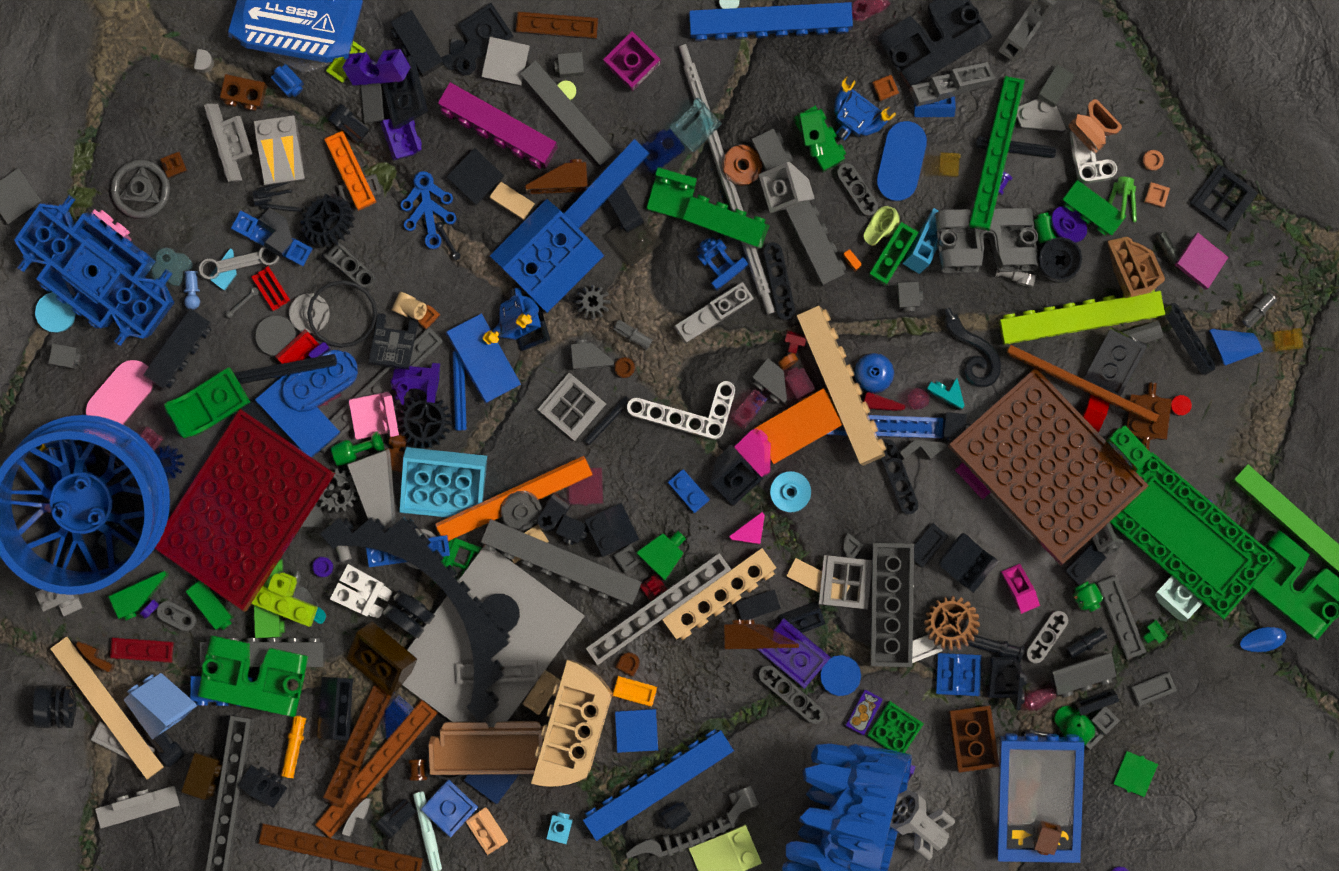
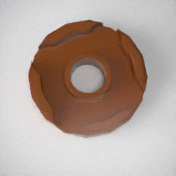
(734, 173)

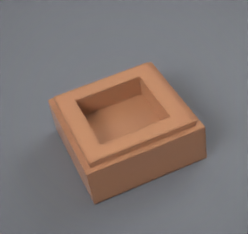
(1157, 195)

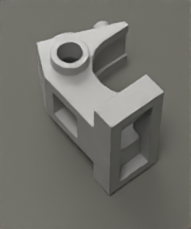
(67, 603)

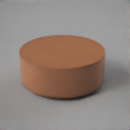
(1153, 160)

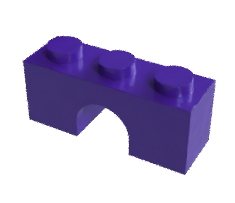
(389, 68)

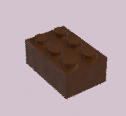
(973, 738)

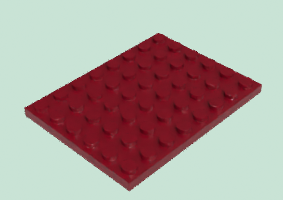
(243, 510)

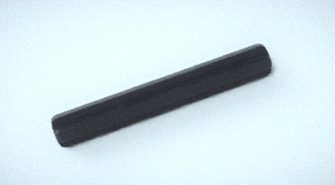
(1022, 148)

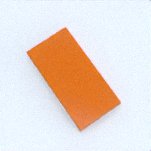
(800, 425)

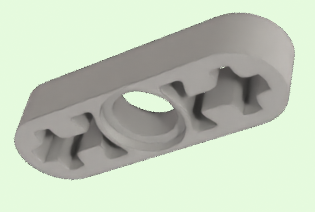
(1051, 621)

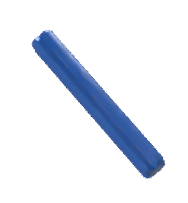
(459, 393)

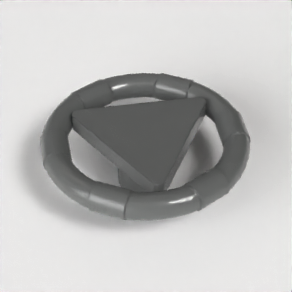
(140, 189)

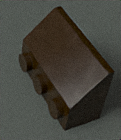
(381, 658)

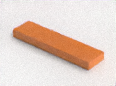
(350, 170)

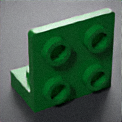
(671, 193)

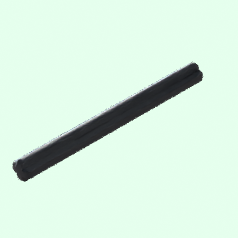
(286, 369)

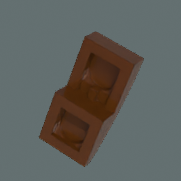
(91, 654)

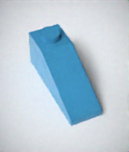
(924, 245)

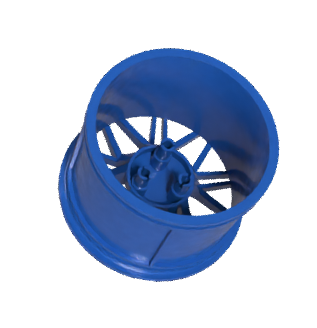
(83, 503)

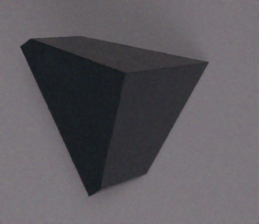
(537, 337)

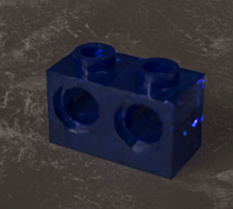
(664, 155)

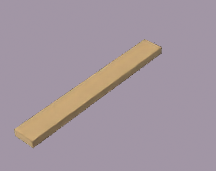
(107, 708)

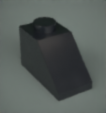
(1085, 564)

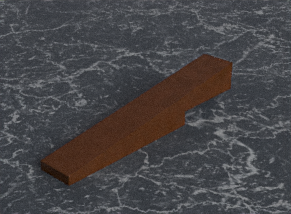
(357, 747)

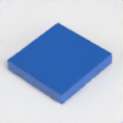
(636, 730)
(449, 808)

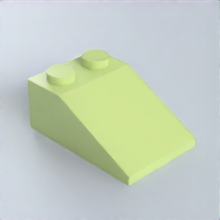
(727, 852)

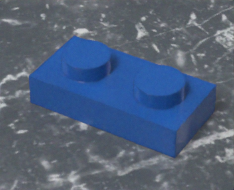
(688, 491)

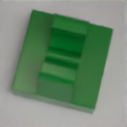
(1156, 632)

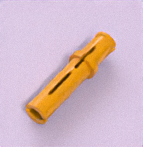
(294, 742)

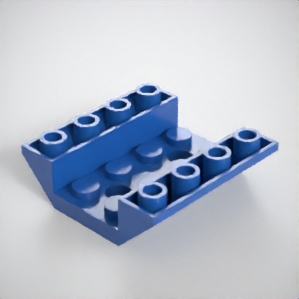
(558, 265)

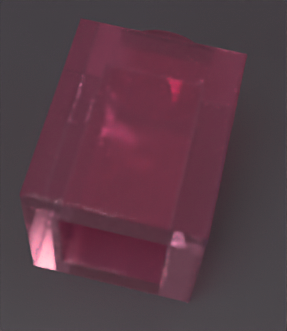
(799, 382)

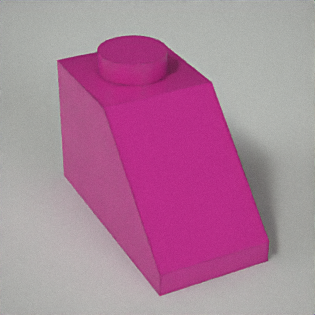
(756, 451)
(1021, 588)

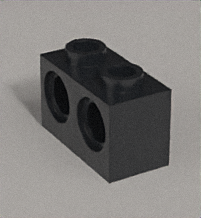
(262, 785)

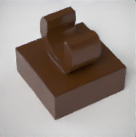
(173, 165)

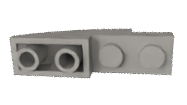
(714, 313)

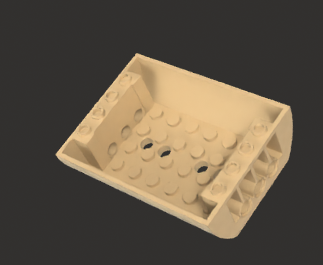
(557, 757)

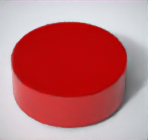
(1181, 405)

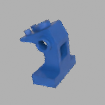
(709, 249)

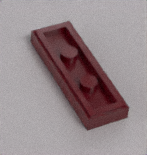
(142, 650)

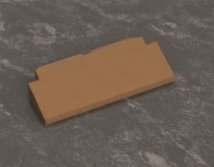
(482, 749)

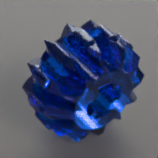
(174, 460)

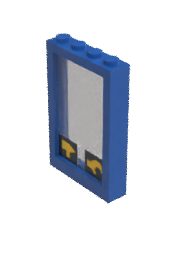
(1036, 783)

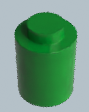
(1044, 228)

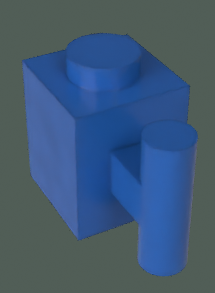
(287, 81)

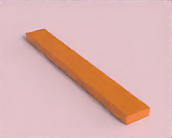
(491, 508)

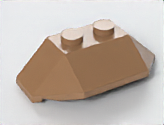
(1134, 267)

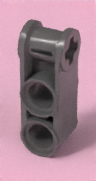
(340, 257)

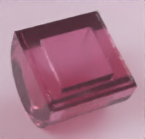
(152, 437)

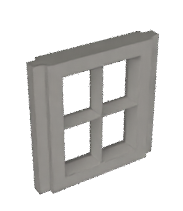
(557, 395)
(827, 580)

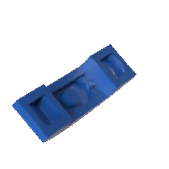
(248, 226)
(382, 558)

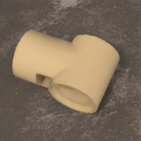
(409, 306)

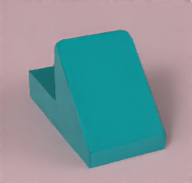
(952, 396)

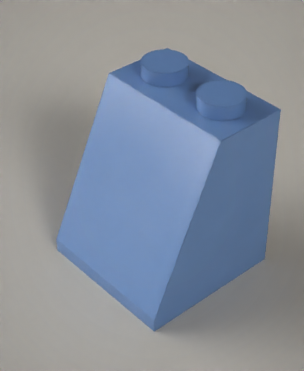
(158, 704)

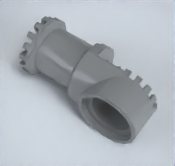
(1019, 277)

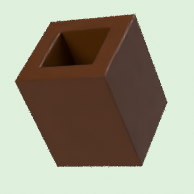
(1047, 838)

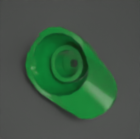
(1067, 721)

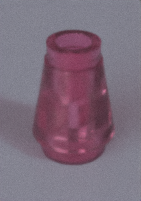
(1038, 699)

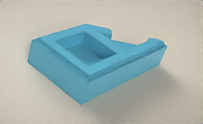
(225, 278)

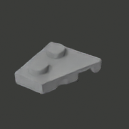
(1040, 116)

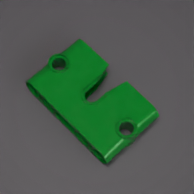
(1304, 606)
(231, 679)

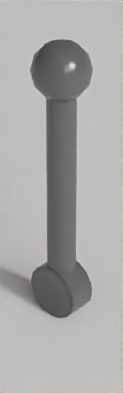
(254, 292)

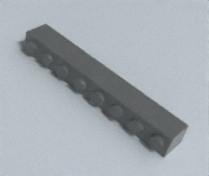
(804, 216)
(560, 561)
(229, 794)

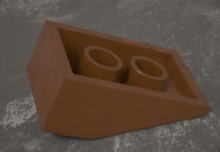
(565, 179)
(748, 635)

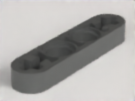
(791, 694)

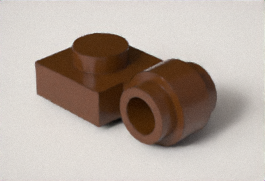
(395, 453)

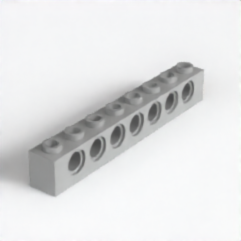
(658, 609)

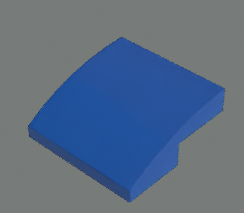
(958, 674)

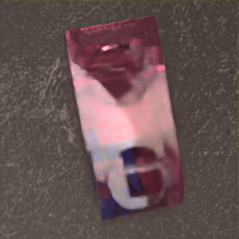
(749, 409)

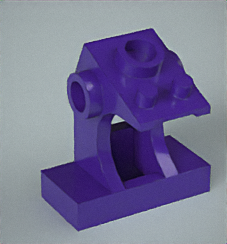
(416, 377)

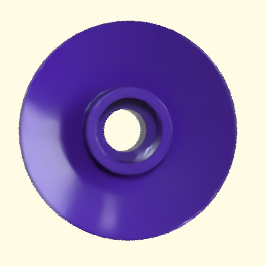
(1068, 224)

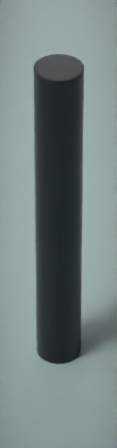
(607, 420)

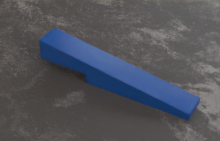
(902, 427)

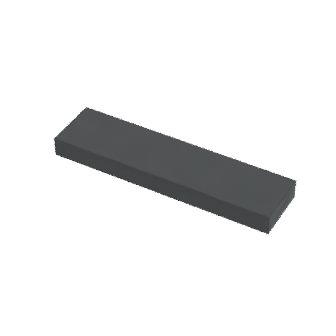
(1121, 617)

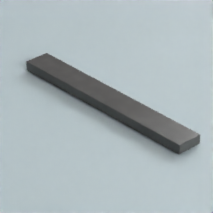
(423, 347)

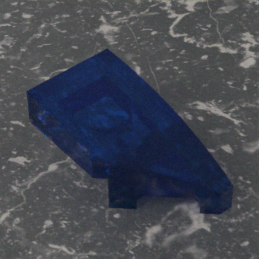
(395, 715)

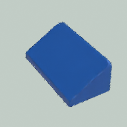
(942, 108)

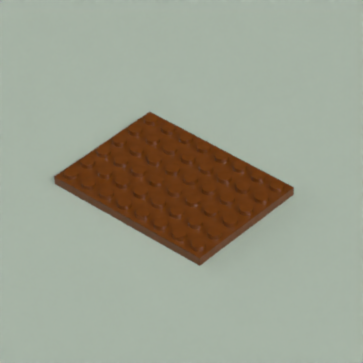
(1048, 466)

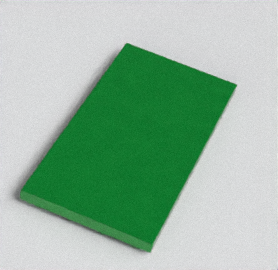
(1193, 539)

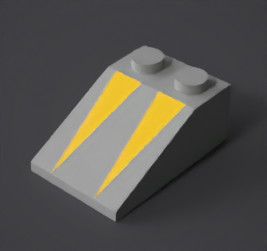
(279, 150)

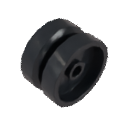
(411, 611)

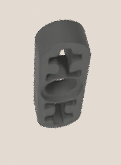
(855, 198)

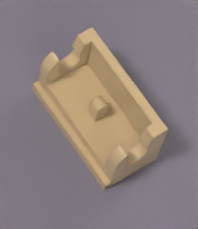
(541, 692)

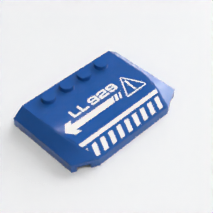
(297, 27)

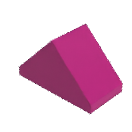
(751, 531)

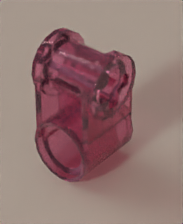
(871, 7)

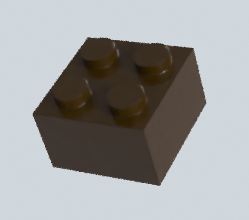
(202, 776)

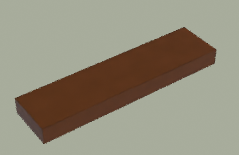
(557, 25)

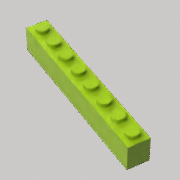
(1081, 317)

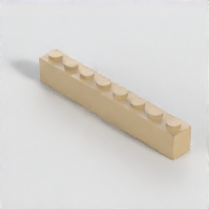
(841, 385)

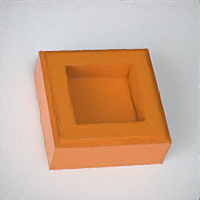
(852, 260)

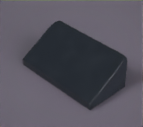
(805, 617)

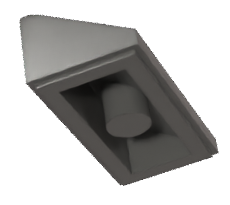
(372, 103)

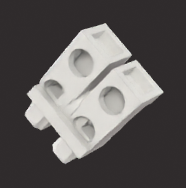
(366, 595)

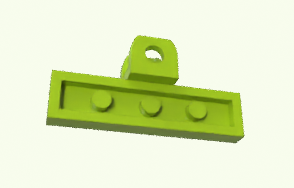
(279, 600)

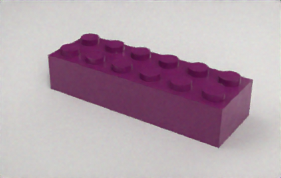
(497, 125)

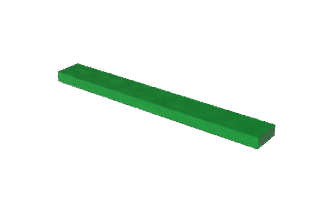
(997, 153)

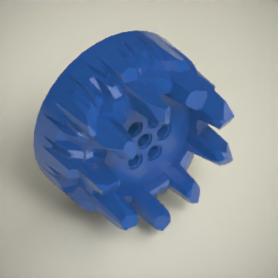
(862, 794)

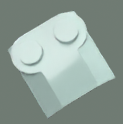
(1178, 599)

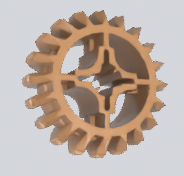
(946, 628)

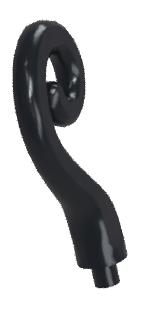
(957, 329)

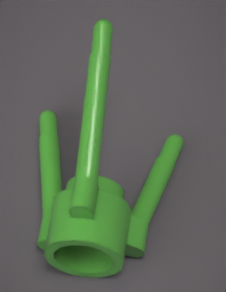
(1125, 187)

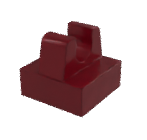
(795, 339)
(653, 587)

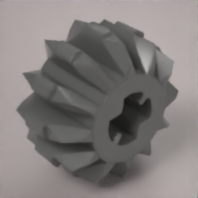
(586, 304)

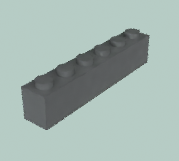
(258, 650)

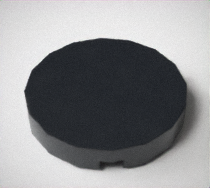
(503, 609)

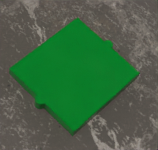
(1135, 774)

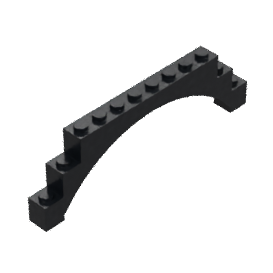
(484, 635)

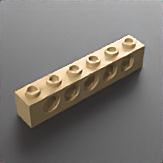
(759, 559)

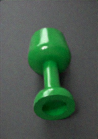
(345, 451)

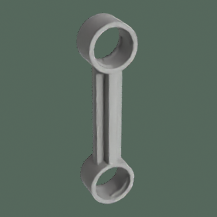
(236, 263)

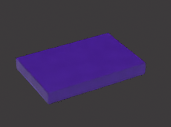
(799, 663)

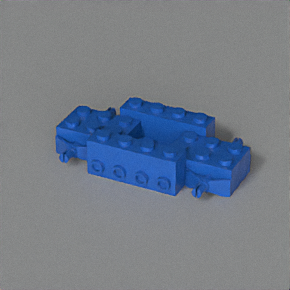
(120, 285)

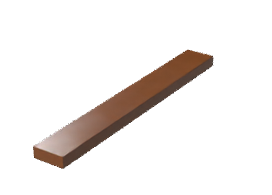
(1082, 384)
(378, 767)

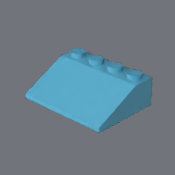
(441, 482)

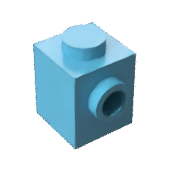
(560, 828)

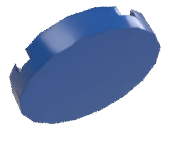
(840, 675)

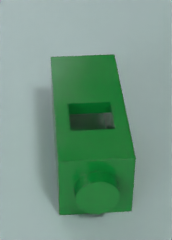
(210, 605)

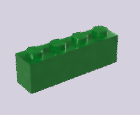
(725, 221)

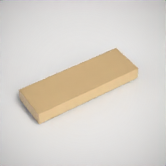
(811, 578)

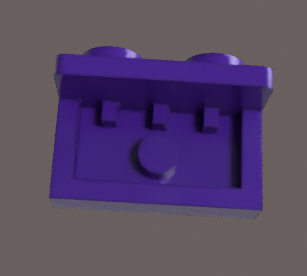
(401, 141)

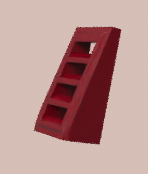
(880, 403)

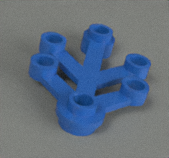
(428, 207)

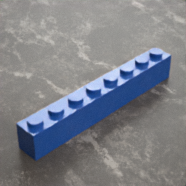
(771, 20)
(658, 785)

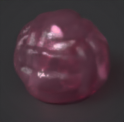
(918, 399)

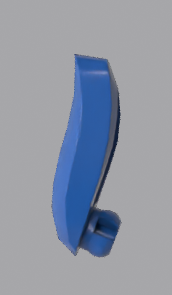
(1263, 639)

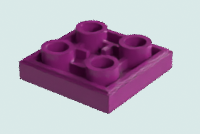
(1201, 261)

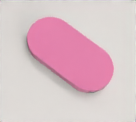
(121, 392)

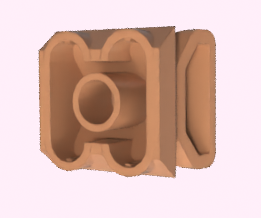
(1094, 126)

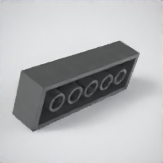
(892, 605)

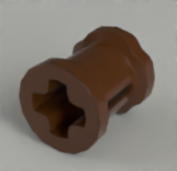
(417, 769)

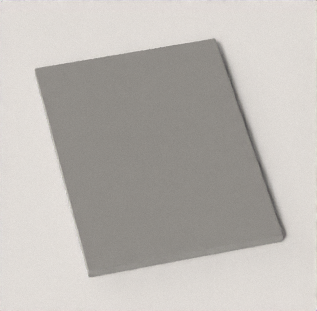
(539, 635)

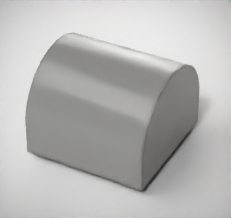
(203, 61)

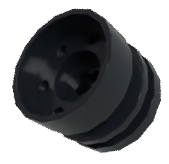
(1060, 248)
(59, 707)

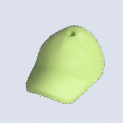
(882, 224)

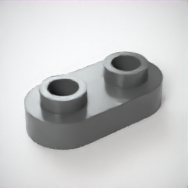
(177, 616)

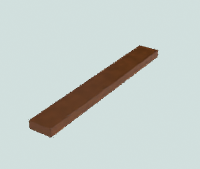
(337, 850)

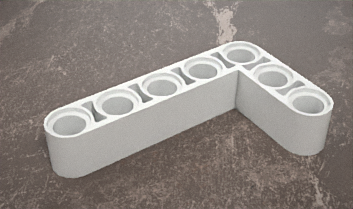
(686, 417)

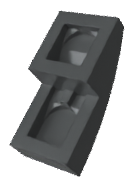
(1103, 723)

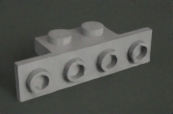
(230, 141)
(136, 807)

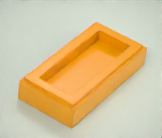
(634, 691)

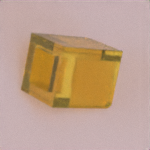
(948, 164)
(1288, 340)

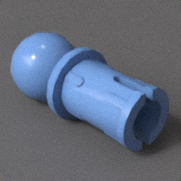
(191, 287)

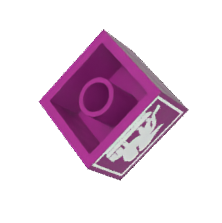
(632, 61)

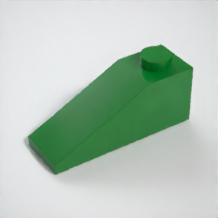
(134, 598)

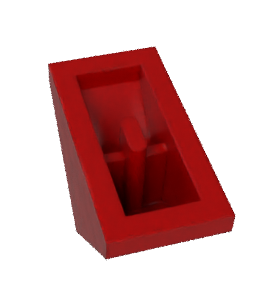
(1095, 412)

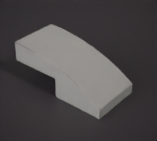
(361, 812)

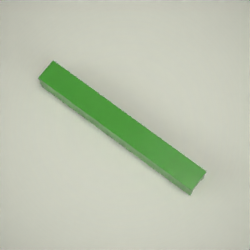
(1289, 516)

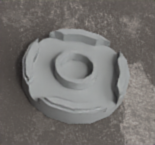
(299, 316)

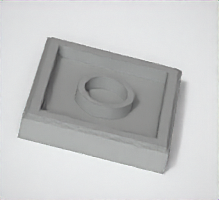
(505, 61)

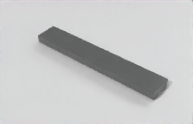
(567, 113)

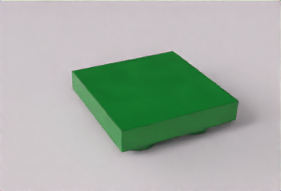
(895, 728)

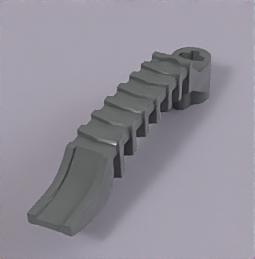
(741, 801)

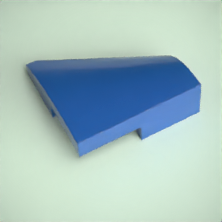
(1235, 345)

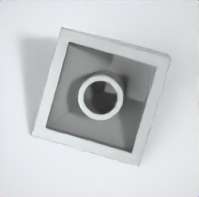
(785, 187)

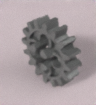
(347, 495)

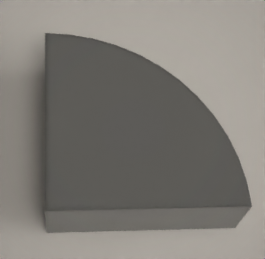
(851, 546)

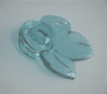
(177, 264)

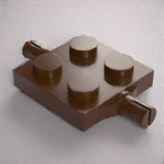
(1156, 404)

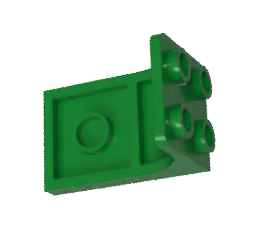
(207, 404)

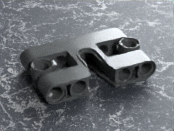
(1006, 237)

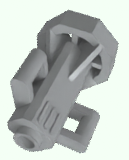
(911, 817)

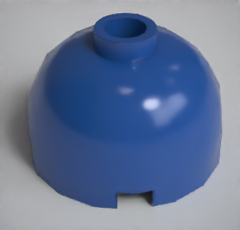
(870, 382)

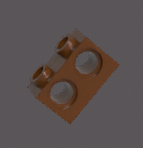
(244, 87)

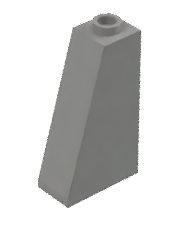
(375, 486)

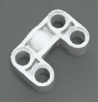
(1086, 159)

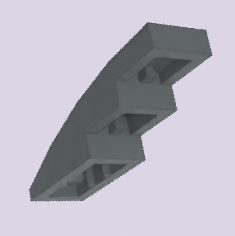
(953, 84)

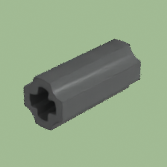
(1146, 332)

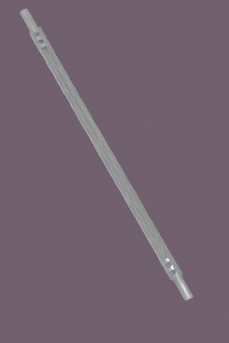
(729, 187)

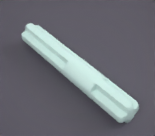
(427, 833)

